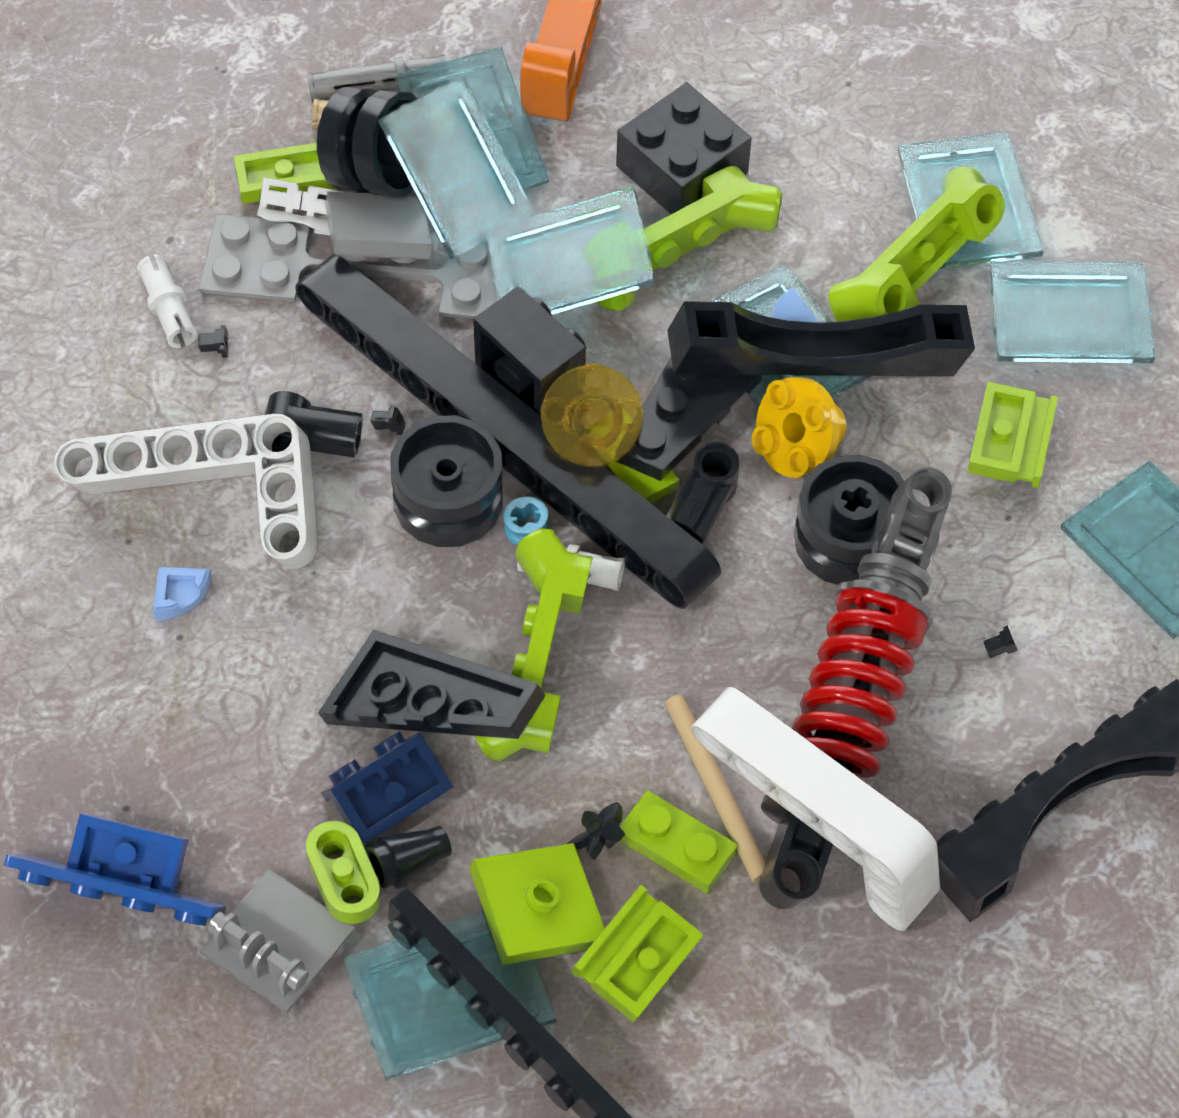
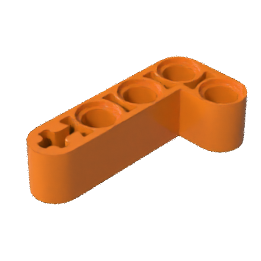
(557, 59)

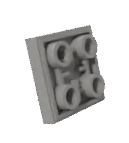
(378, 227)

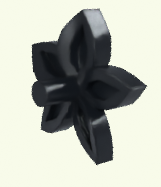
(600, 830)

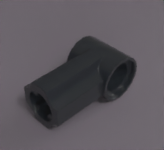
(326, 428)
(703, 495)

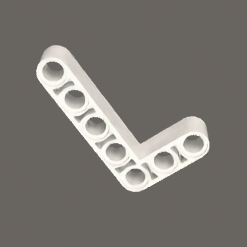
(207, 464)
(890, 844)

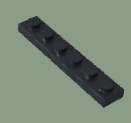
(495, 1006)

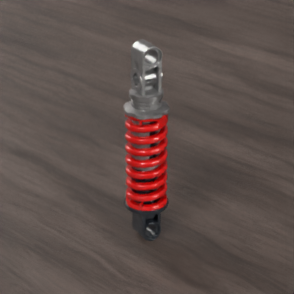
(860, 669)

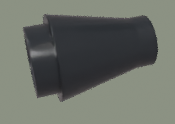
(406, 855)

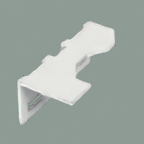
(291, 201)

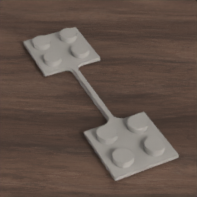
(268, 258)

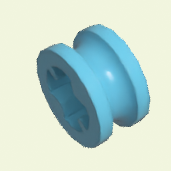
(521, 509)

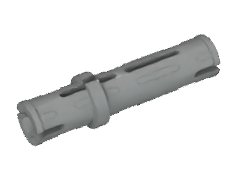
(378, 77)

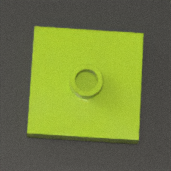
(537, 903)

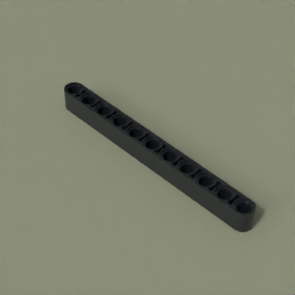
(454, 385)

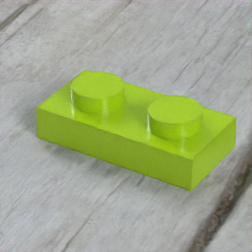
(290, 164)
(677, 842)

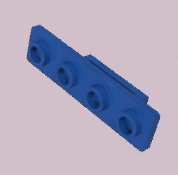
(124, 862)

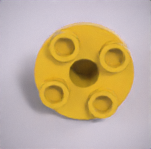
(797, 426)

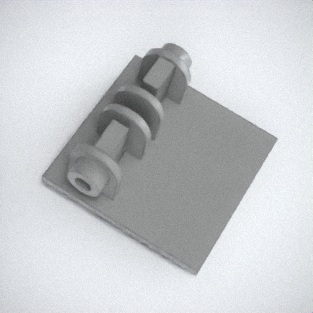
(275, 940)

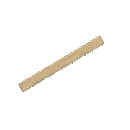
(717, 788)

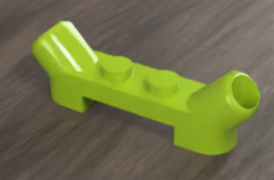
(726, 203)
(962, 213)
(561, 583)

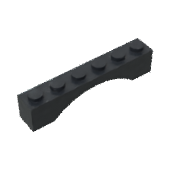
(735, 341)
(984, 859)

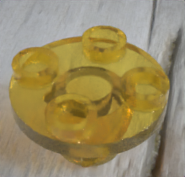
(592, 415)

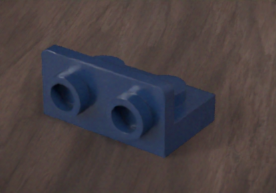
(387, 787)

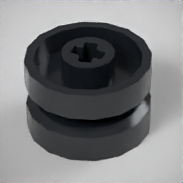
(354, 146)
(447, 481)
(842, 514)

